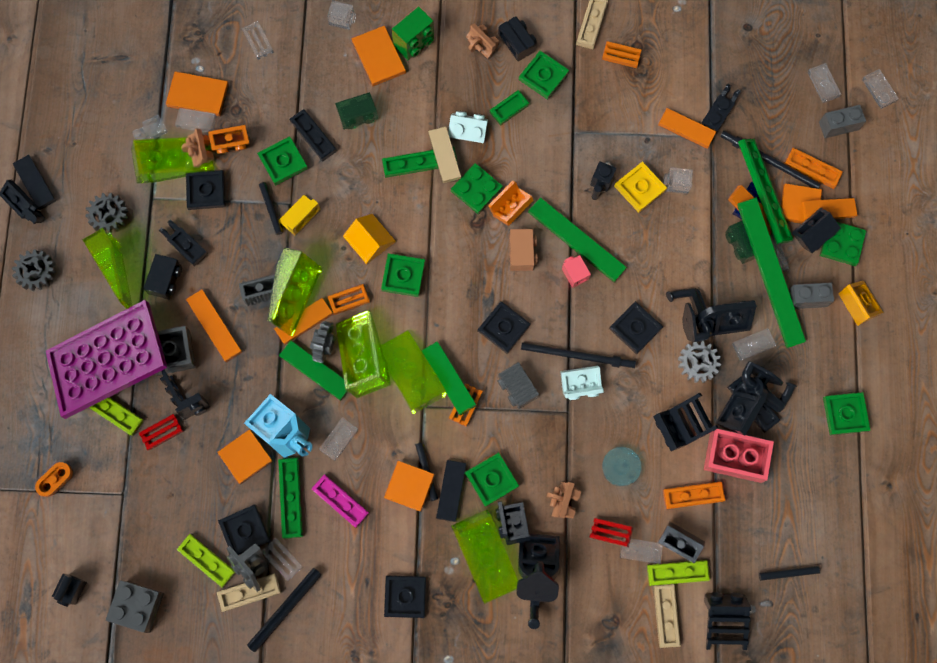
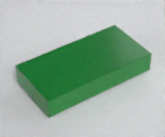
(509, 107)

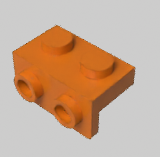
(510, 203)

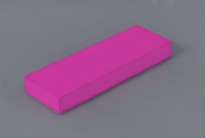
(340, 501)

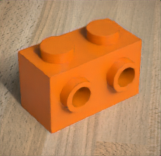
(229, 138)

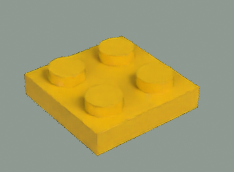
(640, 187)

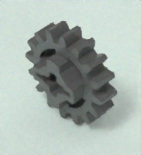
(106, 212)
(33, 278)
(323, 341)

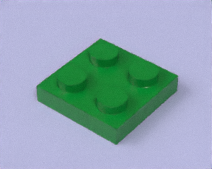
(543, 75)
(282, 160)
(476, 188)
(845, 245)
(403, 275)
(846, 414)
(491, 479)

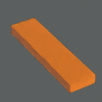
(214, 325)

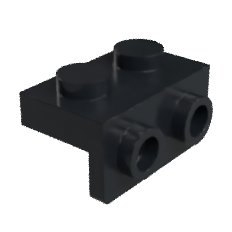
(513, 522)

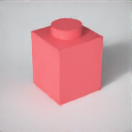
(575, 271)

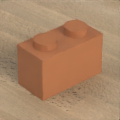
(521, 249)

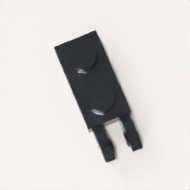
(720, 109)
(184, 244)

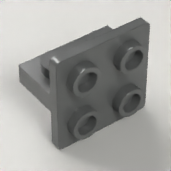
(248, 564)

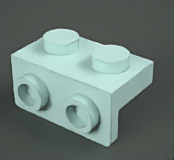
(468, 127)
(581, 382)

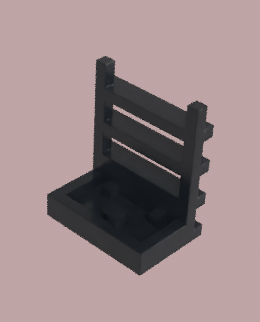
(186, 408)
(676, 428)
(727, 608)

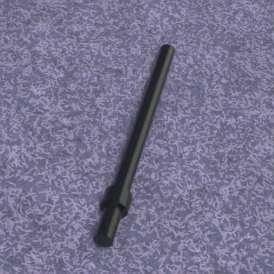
(774, 162)
(614, 361)

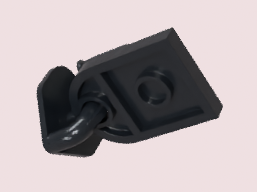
(715, 319)
(750, 397)
(538, 568)

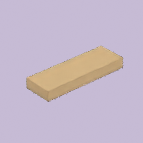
(591, 23)
(444, 155)
(242, 595)
(666, 616)

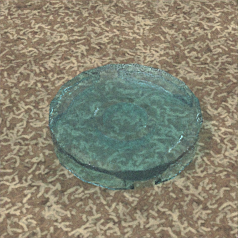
(621, 466)

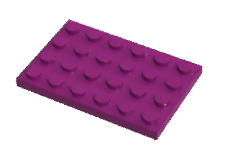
(105, 359)

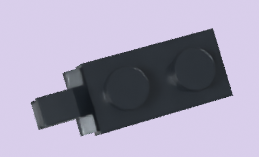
(20, 202)

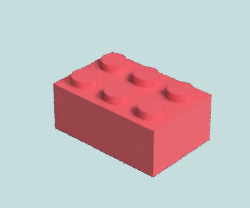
(738, 455)

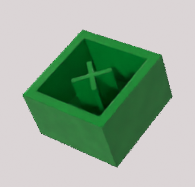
(413, 33)

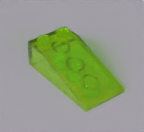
(163, 160)
(110, 261)
(292, 288)
(362, 355)
(412, 372)
(485, 556)

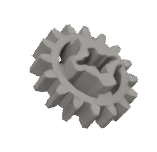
(692, 358)

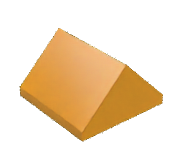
(368, 237)
(860, 302)

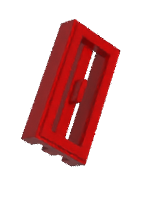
(158, 425)
(595, 528)

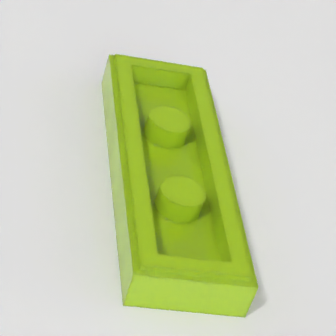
(118, 415)
(206, 560)
(678, 573)

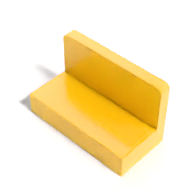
(299, 214)

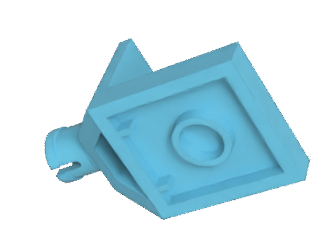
(280, 428)

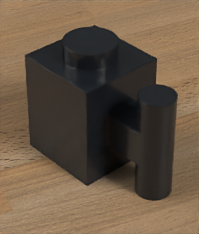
(602, 179)
(68, 590)

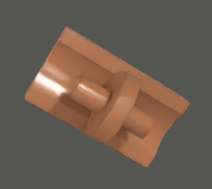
(479, 40)
(195, 147)
(560, 500)

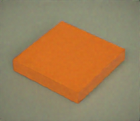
(793, 197)
(244, 456)
(409, 486)

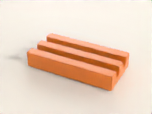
(623, 52)
(352, 305)
(458, 420)

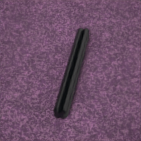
(284, 610)

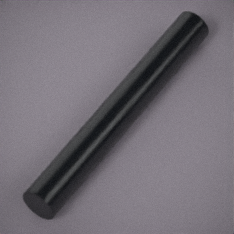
(270, 207)
(425, 466)
(789, 573)

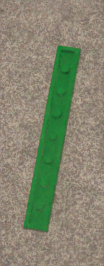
(771, 272)

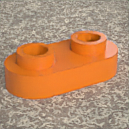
(53, 478)

